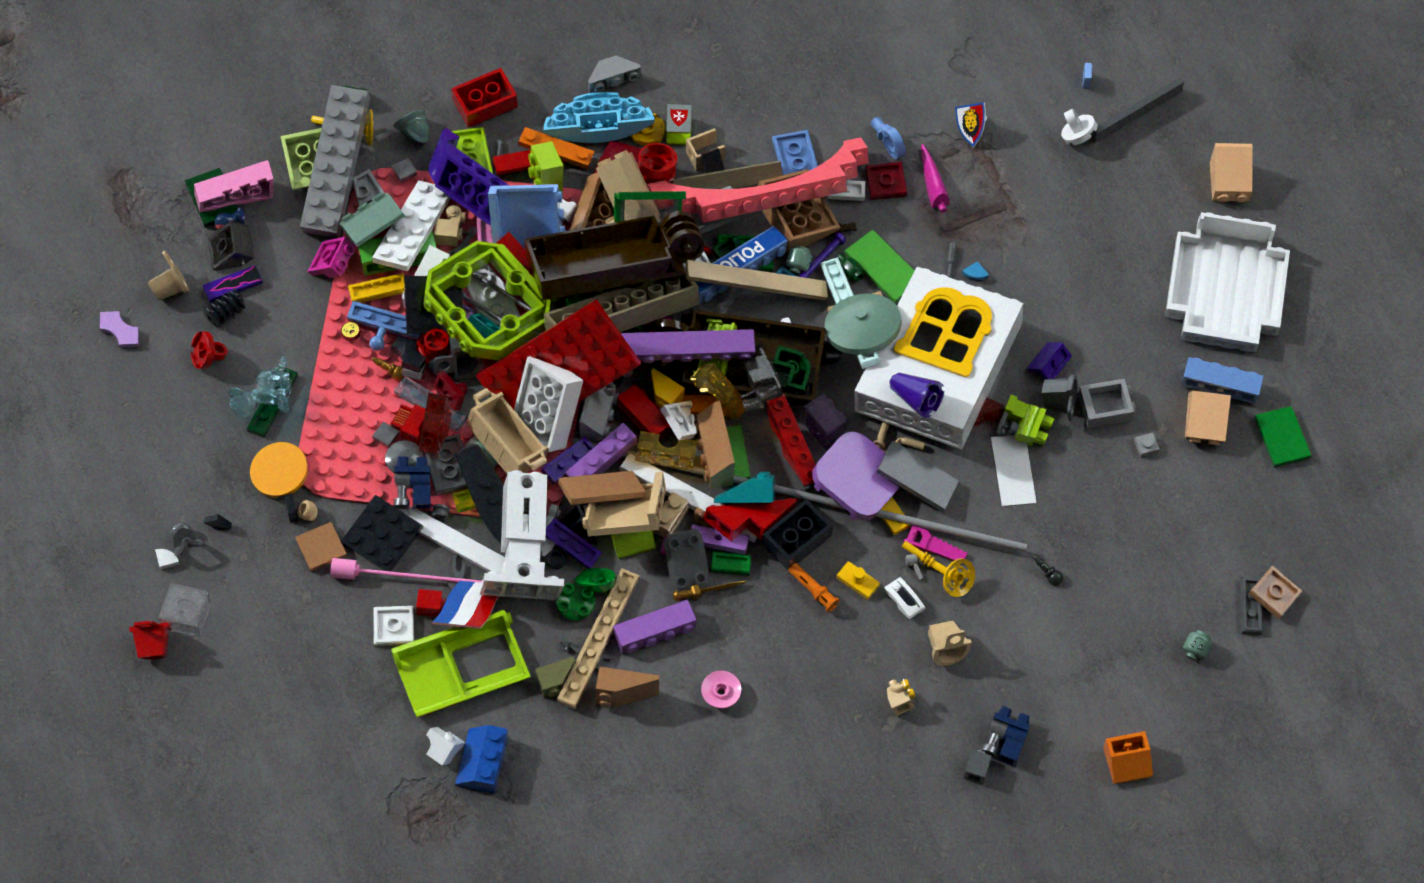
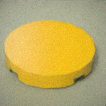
(651, 134)

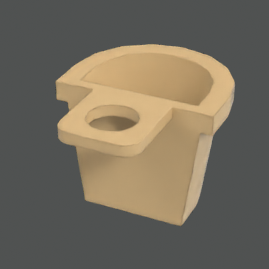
(169, 282)
(948, 643)

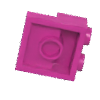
(332, 257)

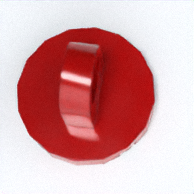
(205, 350)

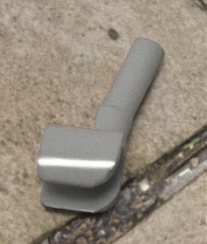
(911, 560)

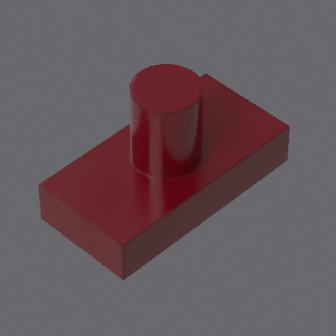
(455, 392)

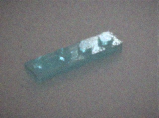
(417, 394)

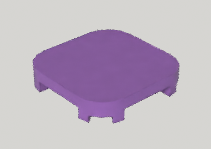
(851, 478)

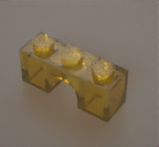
(712, 380)
(651, 451)

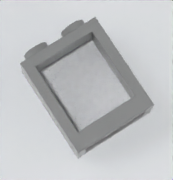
(1106, 403)

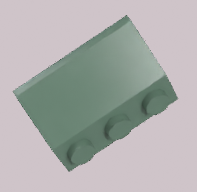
(371, 219)

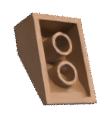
(623, 687)

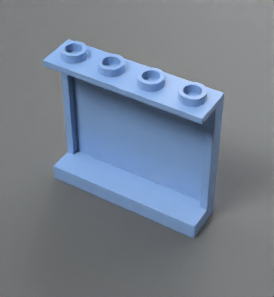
(525, 211)

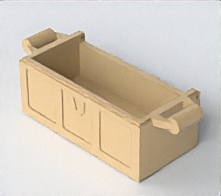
(505, 434)

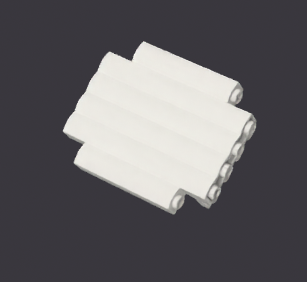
(1227, 282)

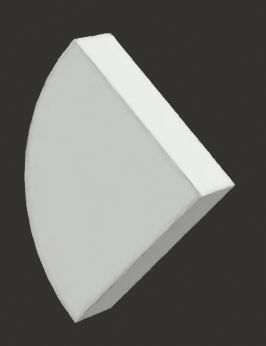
(166, 558)

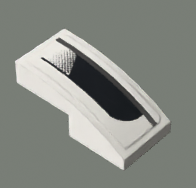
(905, 598)

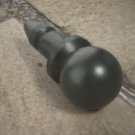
(1054, 576)

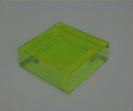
(463, 501)

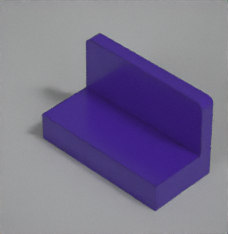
(1050, 360)

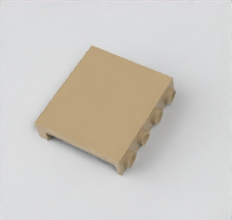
(627, 514)

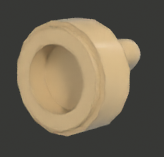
(307, 510)

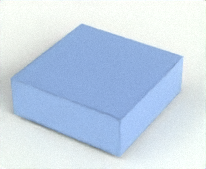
(1087, 75)

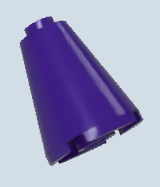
(918, 392)

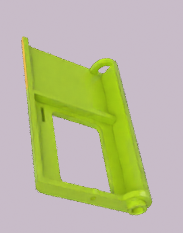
(433, 676)

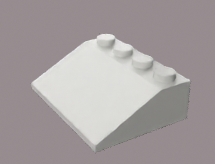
(548, 402)

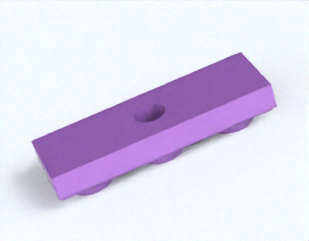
(716, 540)

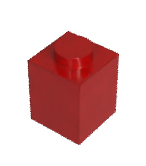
(429, 602)

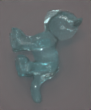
(246, 402)

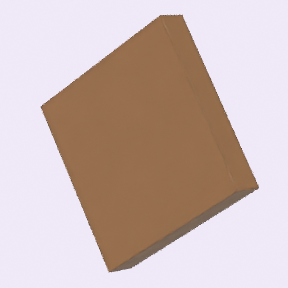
(320, 546)
(1275, 592)

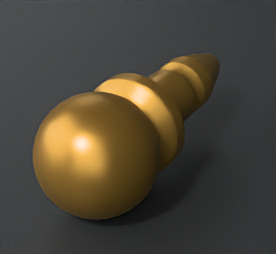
(394, 371)

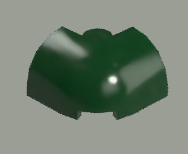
(792, 369)

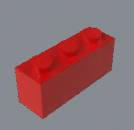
(643, 412)

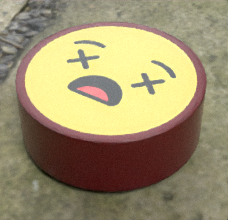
(350, 331)

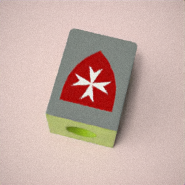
(678, 124)

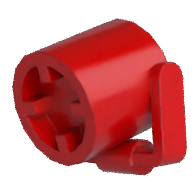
(436, 344)

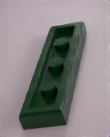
(267, 413)

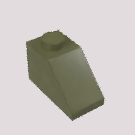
(553, 676)

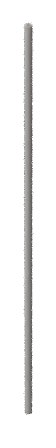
(882, 514)

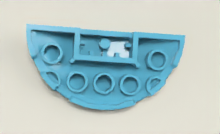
(598, 118)

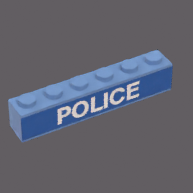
(750, 255)

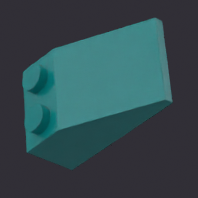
(753, 490)

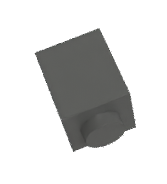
(977, 766)

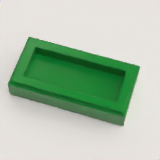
(731, 563)

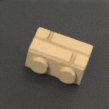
(672, 514)

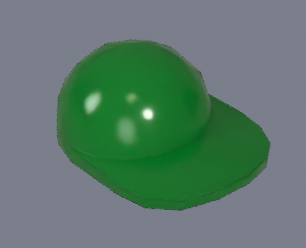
(598, 579)

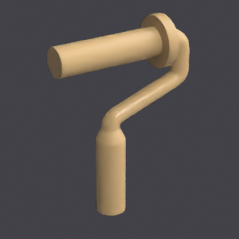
(906, 441)

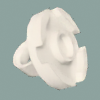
(1078, 127)

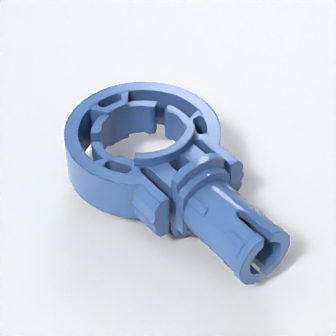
(890, 138)

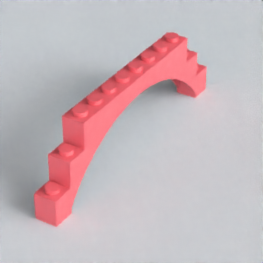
(819, 182)

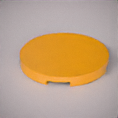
(279, 469)

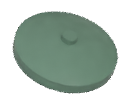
(863, 324)

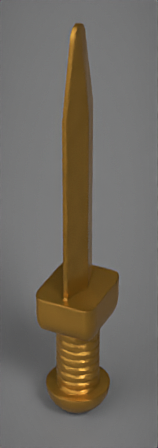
(695, 592)

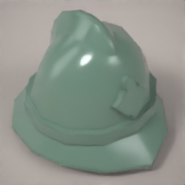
(414, 126)

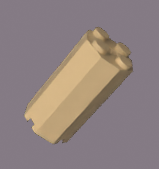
(621, 175)

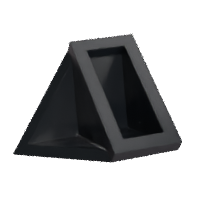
(574, 521)

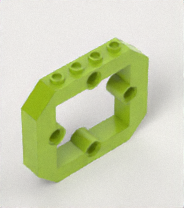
(467, 262)

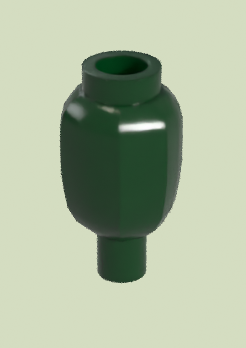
(851, 268)

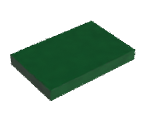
(207, 217)

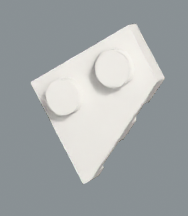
(680, 419)

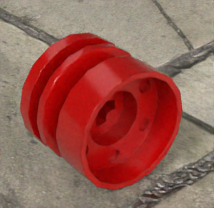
(657, 163)

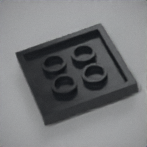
(416, 316)
(382, 534)

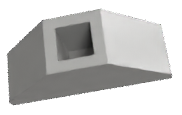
(613, 72)

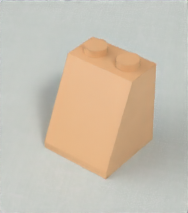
(1231, 172)
(1207, 417)

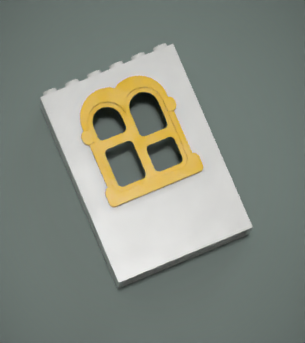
(964, 382)

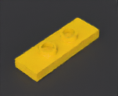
(377, 288)

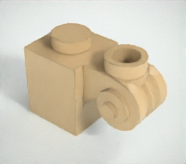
(448, 230)

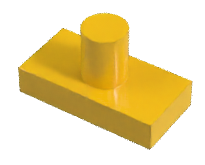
(858, 580)

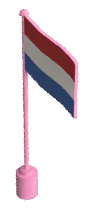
(462, 608)

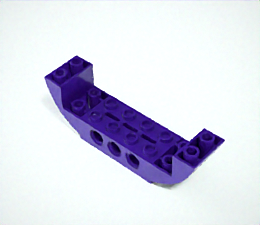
(462, 176)

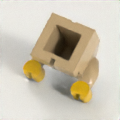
(898, 698)

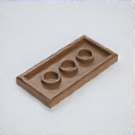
(601, 487)

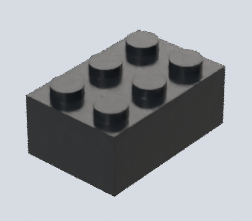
(797, 534)

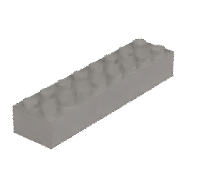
(335, 161)

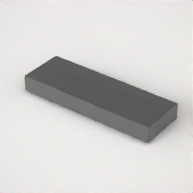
(1250, 608)

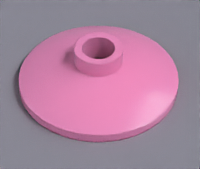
(721, 681)

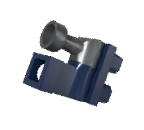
(412, 477)
(1010, 731)

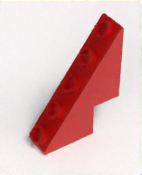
(791, 438)
(756, 517)

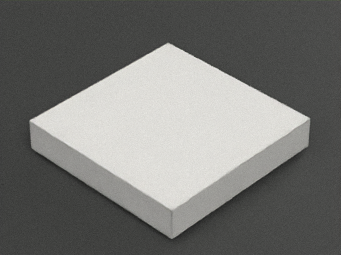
(393, 625)

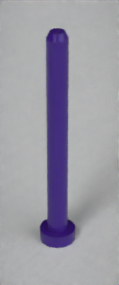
(838, 239)

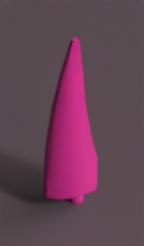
(935, 186)

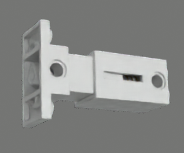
(523, 541)

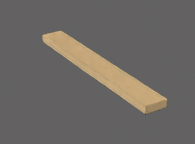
(756, 280)
(598, 639)

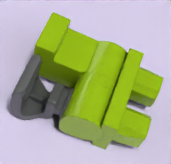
(1029, 419)

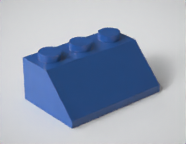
(482, 758)

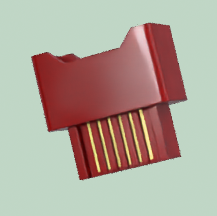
(409, 422)

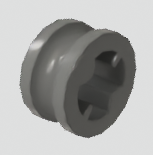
(440, 512)

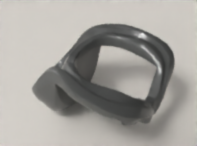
(183, 535)

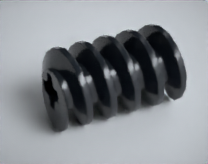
(224, 307)

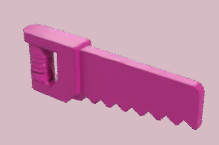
(934, 545)

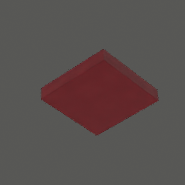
(886, 181)

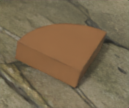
(699, 516)

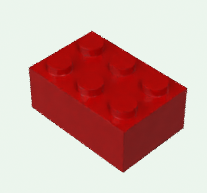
(484, 97)

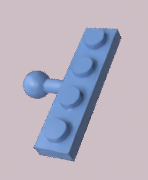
(379, 319)

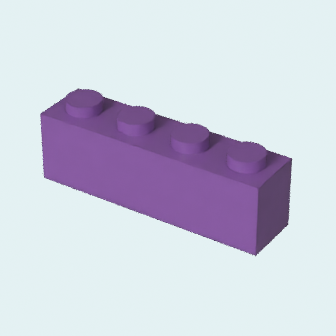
(605, 453)
(654, 627)

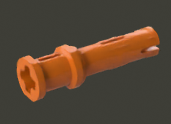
(819, 592)

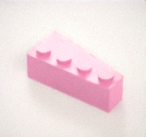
(237, 187)

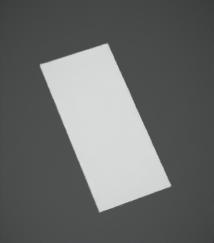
(1013, 471)

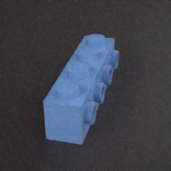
(1222, 380)

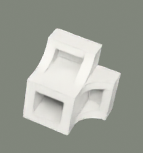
(443, 745)

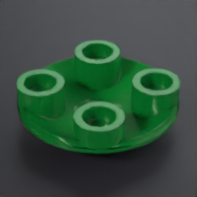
(575, 601)

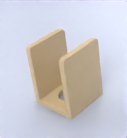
(701, 141)

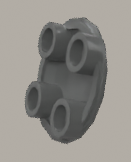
(402, 449)

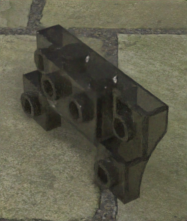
(761, 377)

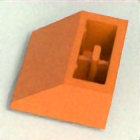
(1128, 757)

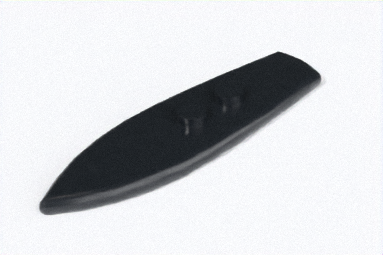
(484, 487)

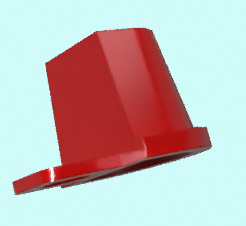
(151, 639)

